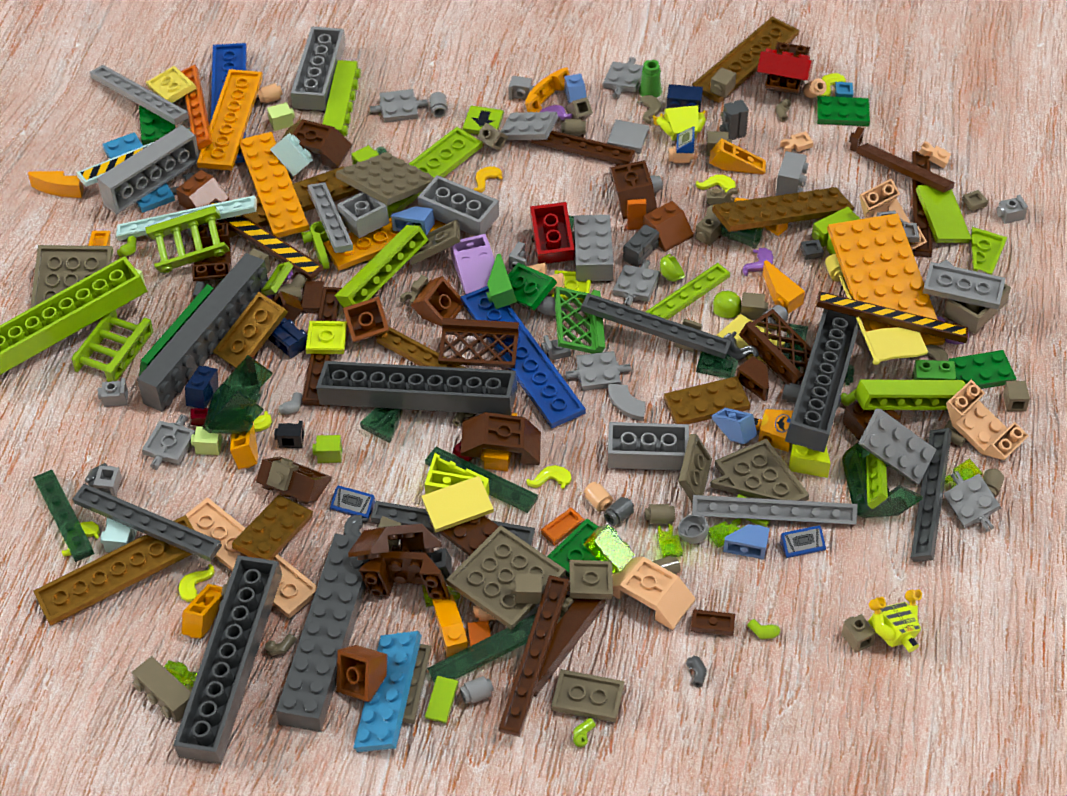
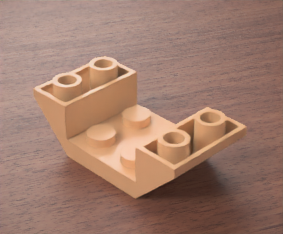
(884, 199)
(981, 426)
(654, 588)

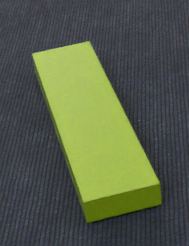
(876, 481)

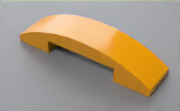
(545, 89)

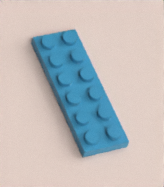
(127, 143)
(384, 714)

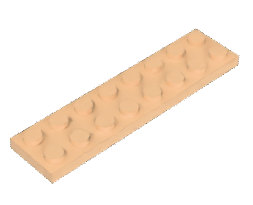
(211, 520)

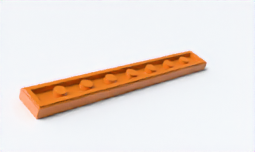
(197, 110)

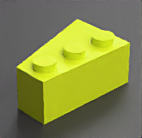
(809, 461)
(447, 473)

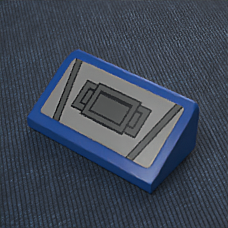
(685, 141)
(352, 502)
(802, 541)

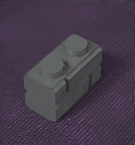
(735, 119)
(641, 245)

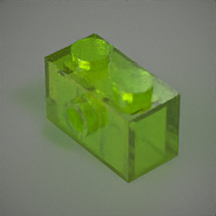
(608, 546)

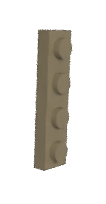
(417, 684)

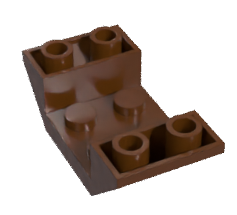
(782, 83)
(321, 140)
(633, 183)
(214, 266)
(502, 434)
(375, 541)
(403, 568)

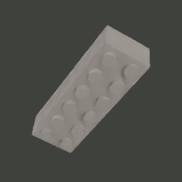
(317, 68)
(148, 169)

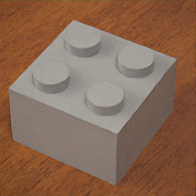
(791, 174)
(363, 214)

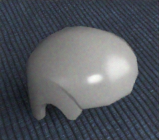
(693, 529)

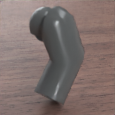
(92, 475)
(700, 670)

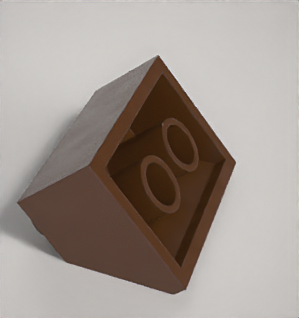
(304, 485)

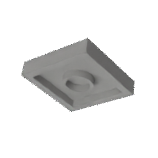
(628, 135)

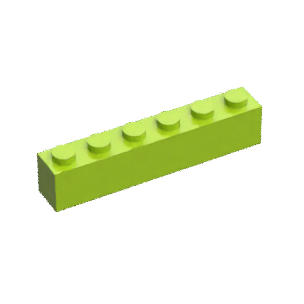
(342, 95)
(382, 266)
(906, 394)

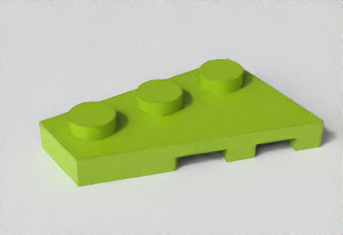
(986, 249)

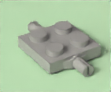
(623, 77)
(398, 105)
(636, 283)
(597, 370)
(168, 442)
(972, 501)

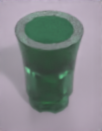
(748, 236)

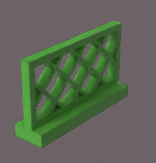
(595, 327)

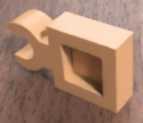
(797, 141)
(937, 155)

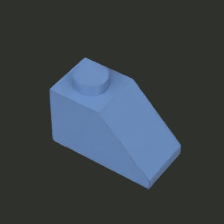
(574, 87)
(414, 216)
(736, 425)
(748, 541)

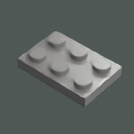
(529, 125)

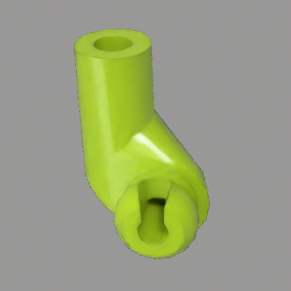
(129, 248)
(580, 732)

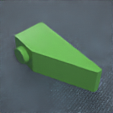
(499, 285)

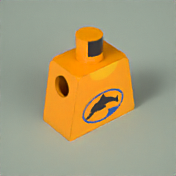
(774, 427)

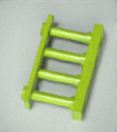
(175, 227)
(122, 357)

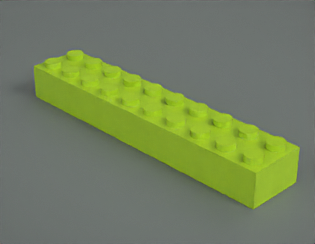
(68, 312)

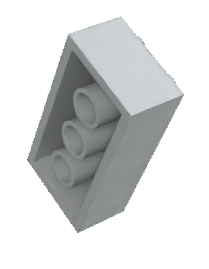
(456, 202)
(593, 248)
(647, 445)

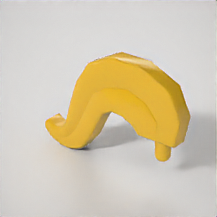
(486, 173)

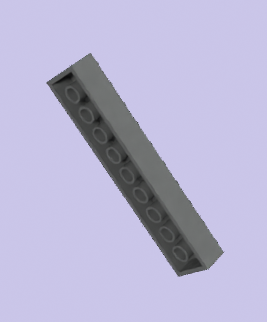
(201, 333)
(823, 381)
(417, 387)
(326, 630)
(228, 660)

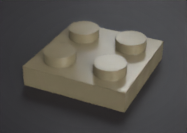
(591, 579)

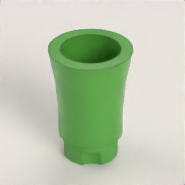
(651, 79)

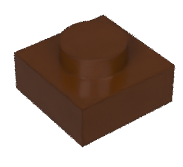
(856, 138)

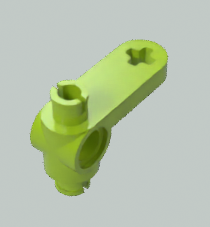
(317, 236)

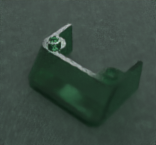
(234, 402)
(855, 471)

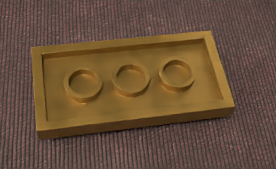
(250, 330)
(704, 400)
(272, 529)

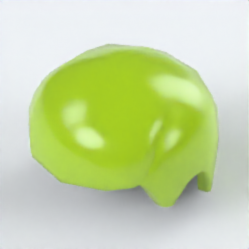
(671, 268)
(727, 304)

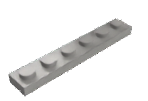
(330, 218)

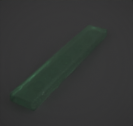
(498, 486)
(63, 515)
(483, 651)

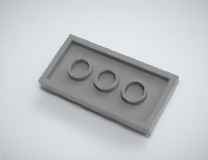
(964, 285)
(897, 446)

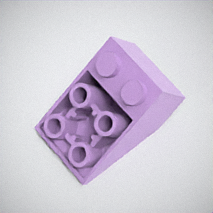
(473, 262)

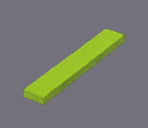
(690, 292)

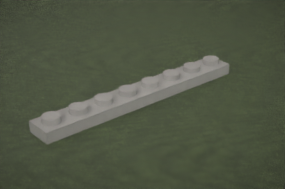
(139, 94)
(774, 509)

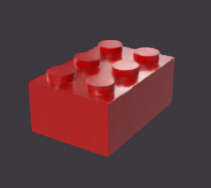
(785, 64)
(552, 233)

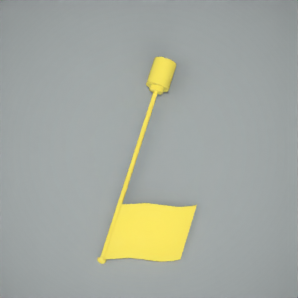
(884, 342)

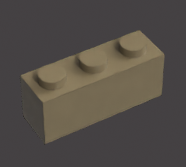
(161, 688)

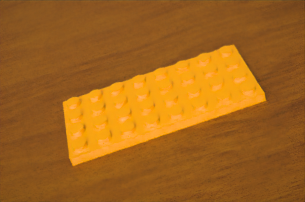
(881, 268)

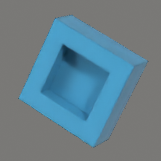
(843, 89)

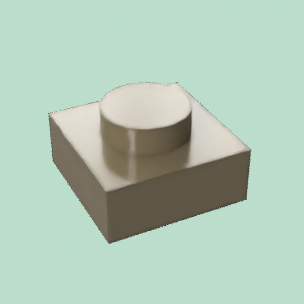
(975, 200)

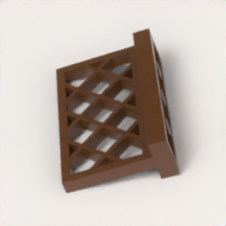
(480, 330)
(772, 354)

